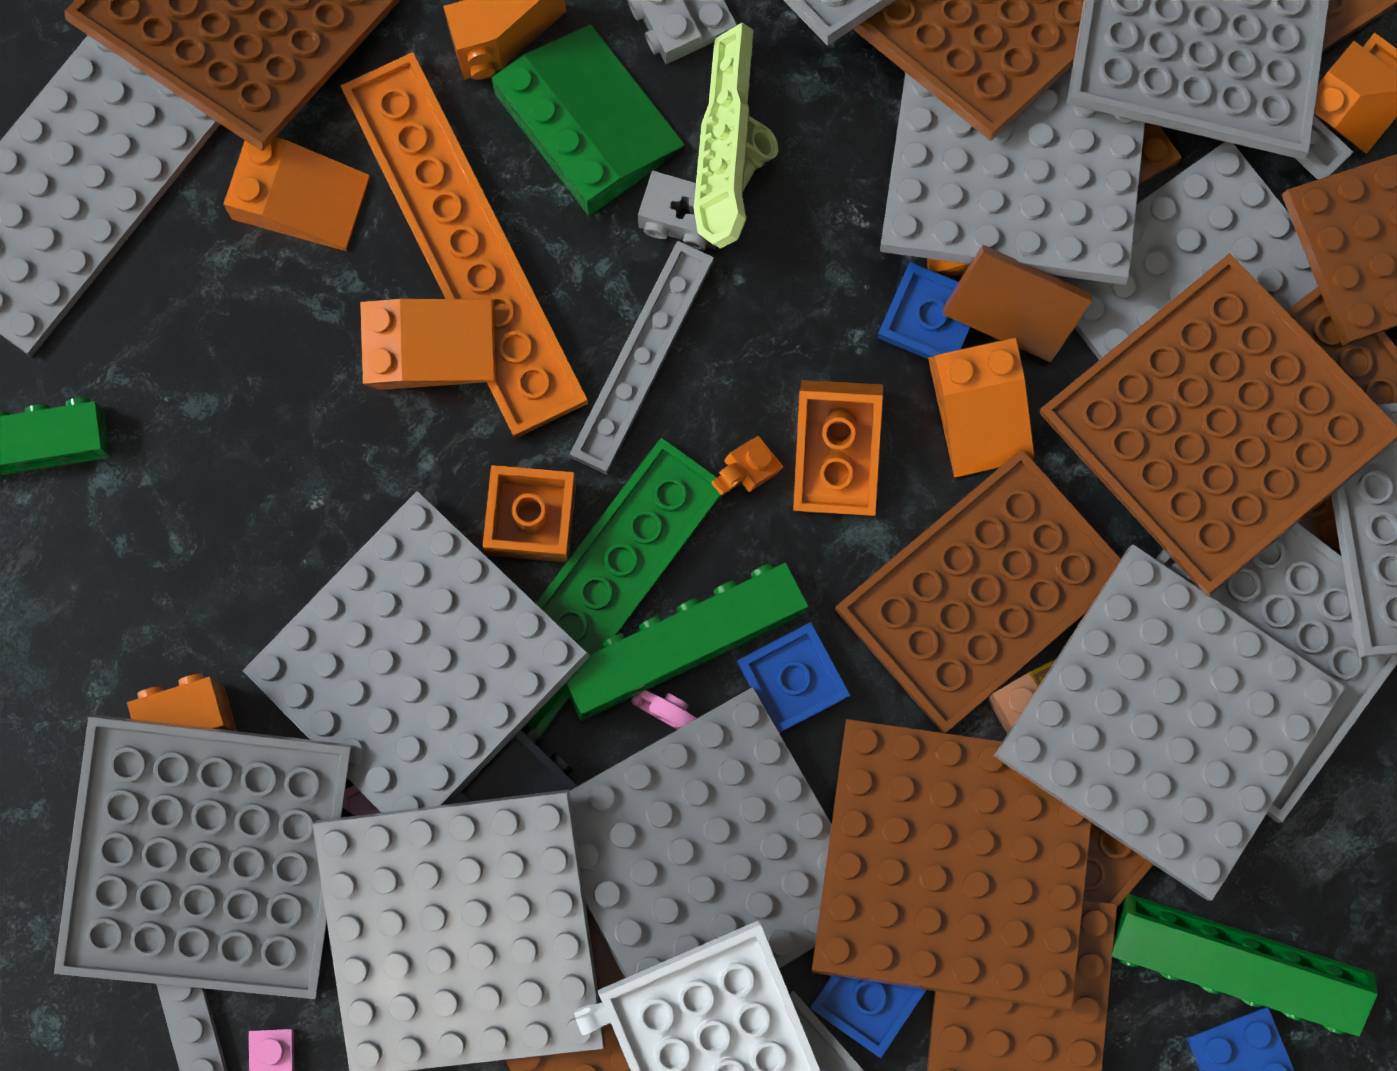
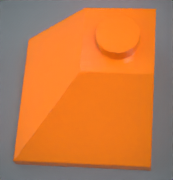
(1358, 97)

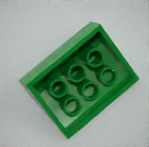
(586, 116)

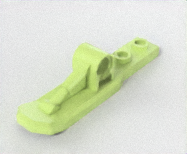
(729, 141)

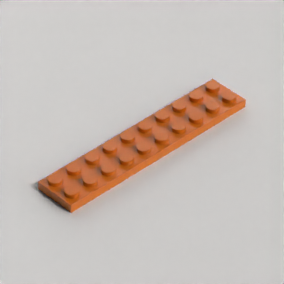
(463, 238)

